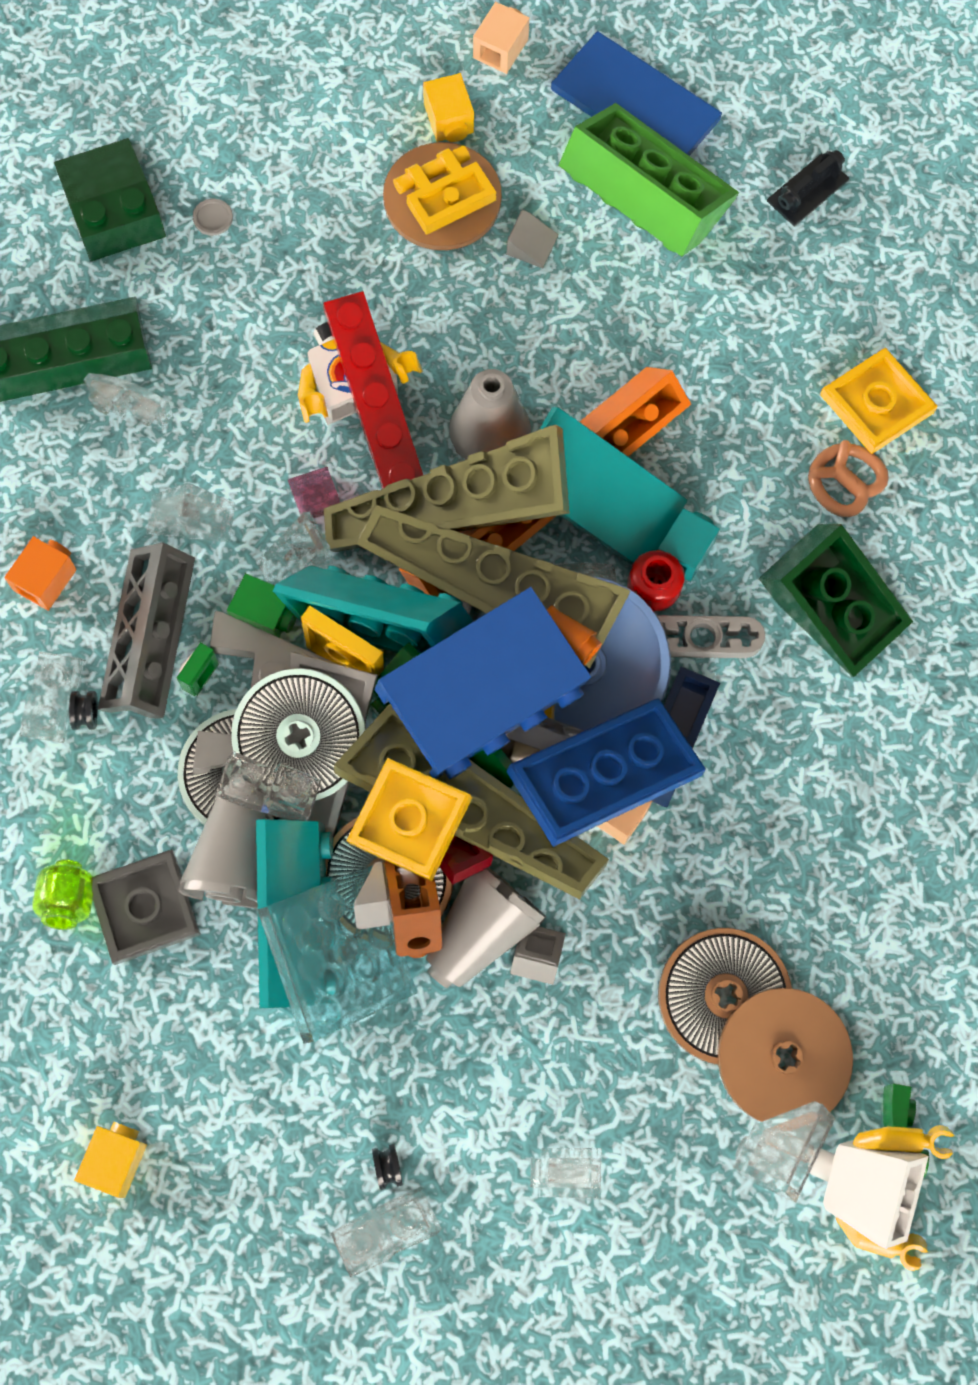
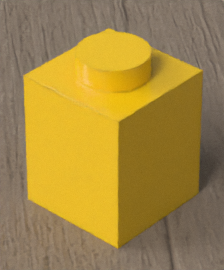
(448, 108)
(111, 1160)

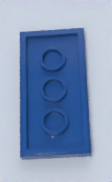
(610, 74)
(605, 771)

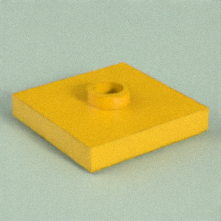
(878, 400)
(339, 644)
(409, 819)

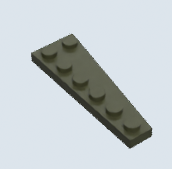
(486, 490)
(488, 573)
(495, 817)

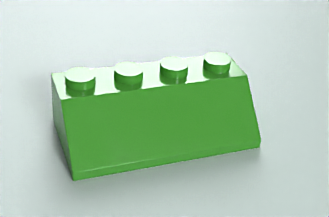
(646, 178)

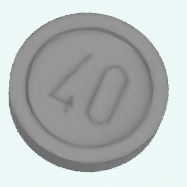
(212, 217)

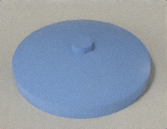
(627, 670)

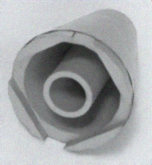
(488, 415)
(225, 857)
(481, 927)

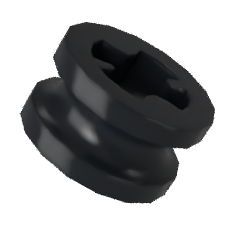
(83, 710)
(387, 1167)

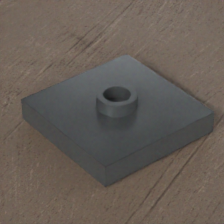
(143, 907)

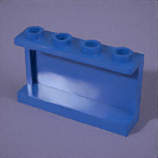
(484, 684)

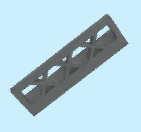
(153, 628)

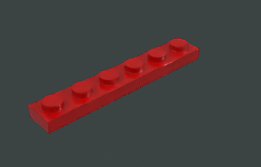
(372, 388)

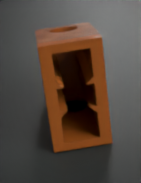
(415, 920)

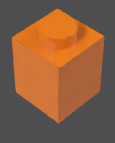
(41, 572)

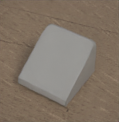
(531, 240)
(373, 901)
(538, 955)

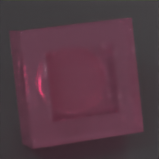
(313, 492)

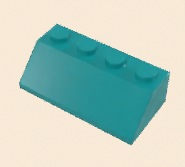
(373, 609)
(288, 862)

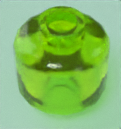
(63, 895)

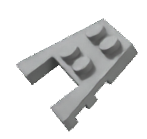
(269, 655)

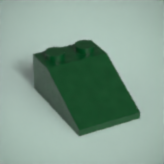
(110, 199)
(837, 597)

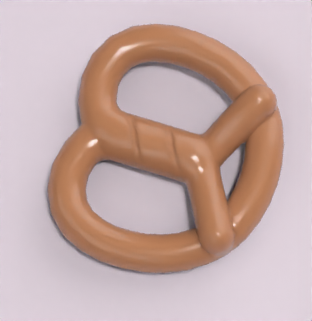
(846, 477)

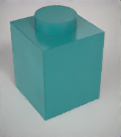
(690, 540)

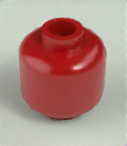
(661, 569)

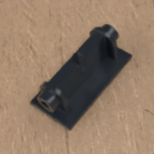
(810, 187)

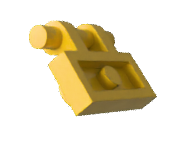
(449, 197)

